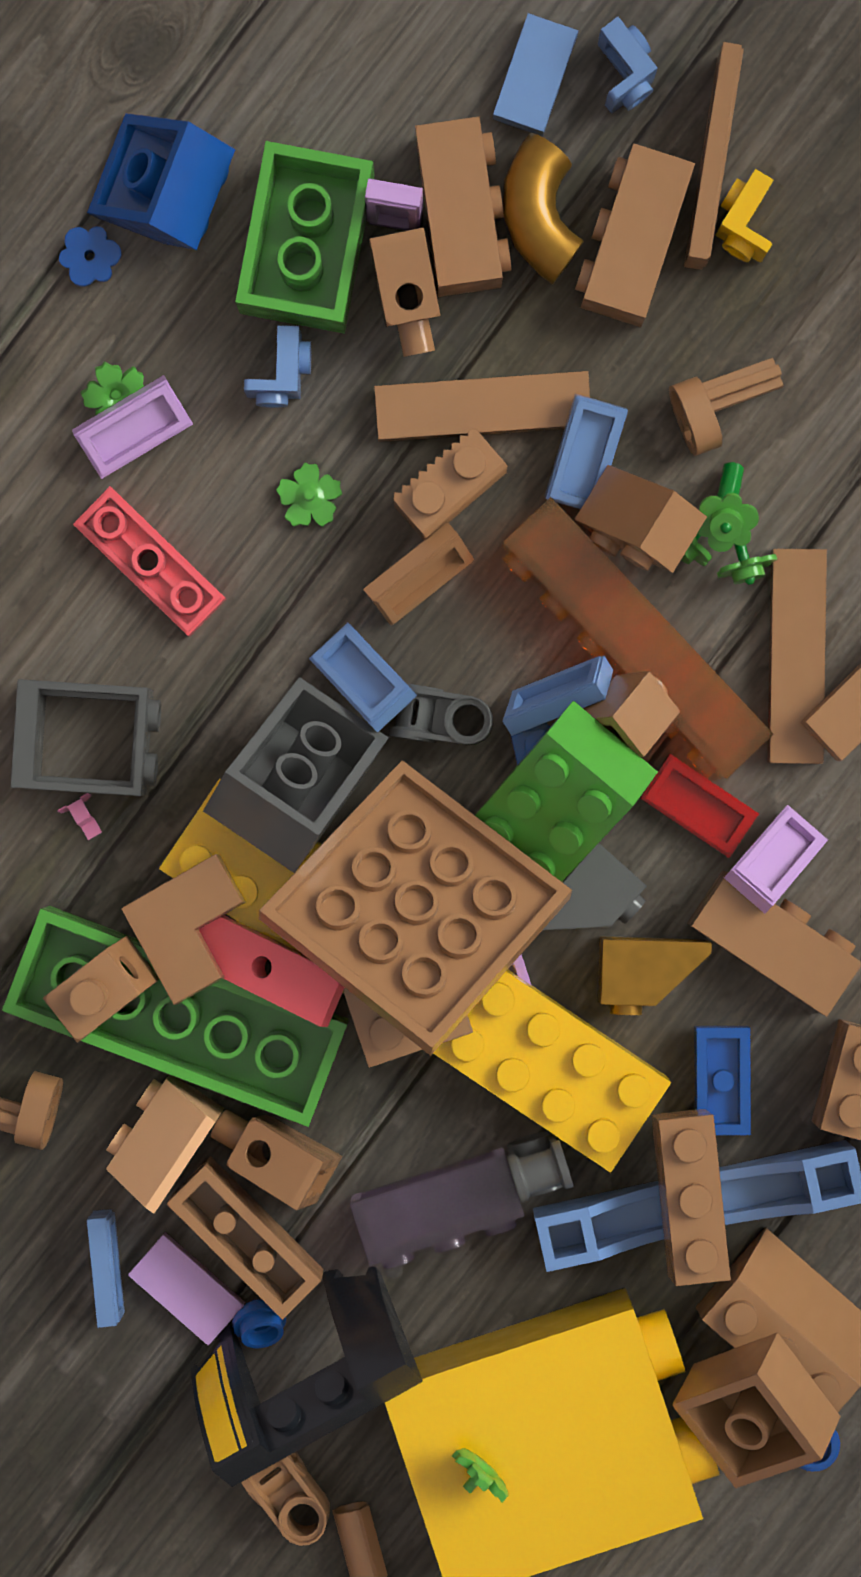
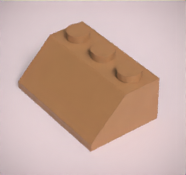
(783, 1294)

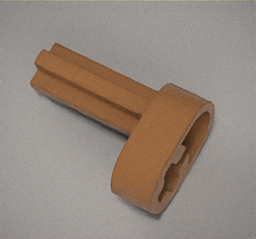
(697, 402)
(35, 1116)

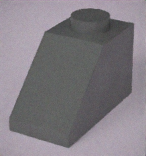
(600, 893)

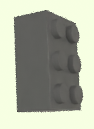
(295, 774)

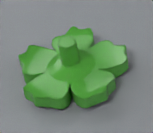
(112, 386)
(309, 496)
(481, 1474)

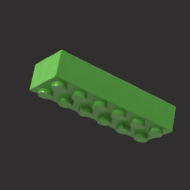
(212, 1039)

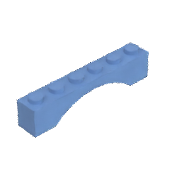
(752, 1190)

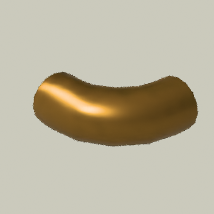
(532, 210)

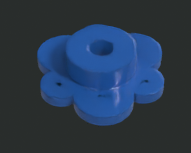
(79, 245)

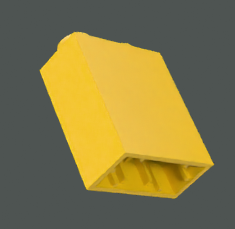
(568, 1425)

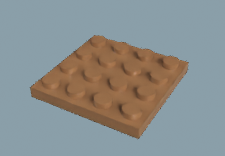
(415, 906)

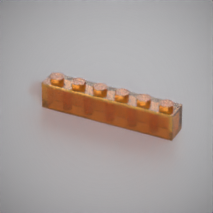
(633, 637)

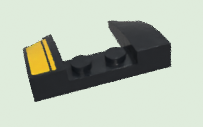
(252, 1436)

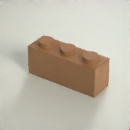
(461, 206)
(634, 234)
(778, 944)
(691, 1197)
(246, 1237)

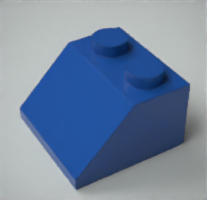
(162, 180)

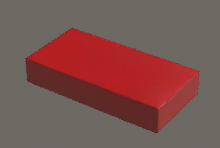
(699, 806)

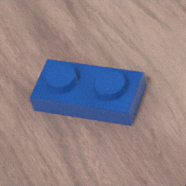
(724, 1076)

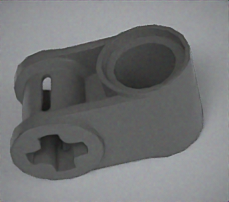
(437, 717)
(538, 1165)

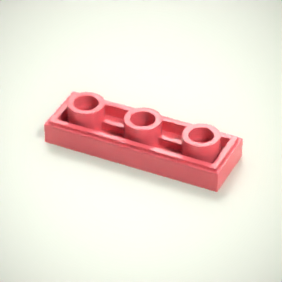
(172, 584)
(293, 980)

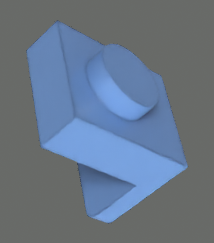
(629, 55)
(292, 361)

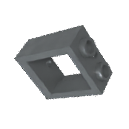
(30, 737)

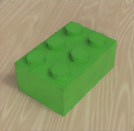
(304, 237)
(567, 792)

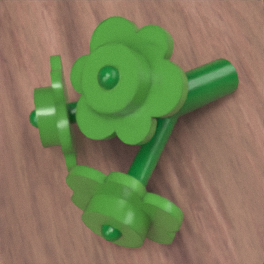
(729, 525)

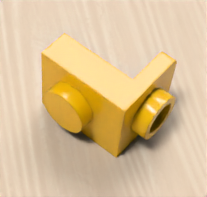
(742, 203)

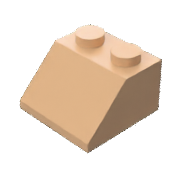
(162, 1140)

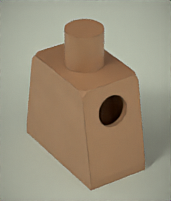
(402, 261)
(101, 988)
(297, 1164)

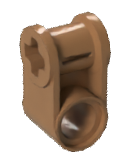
(285, 1489)

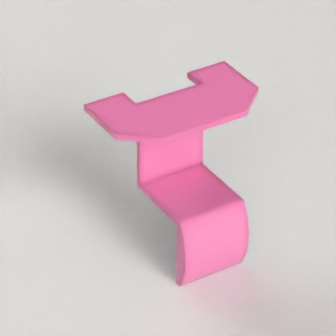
(83, 817)

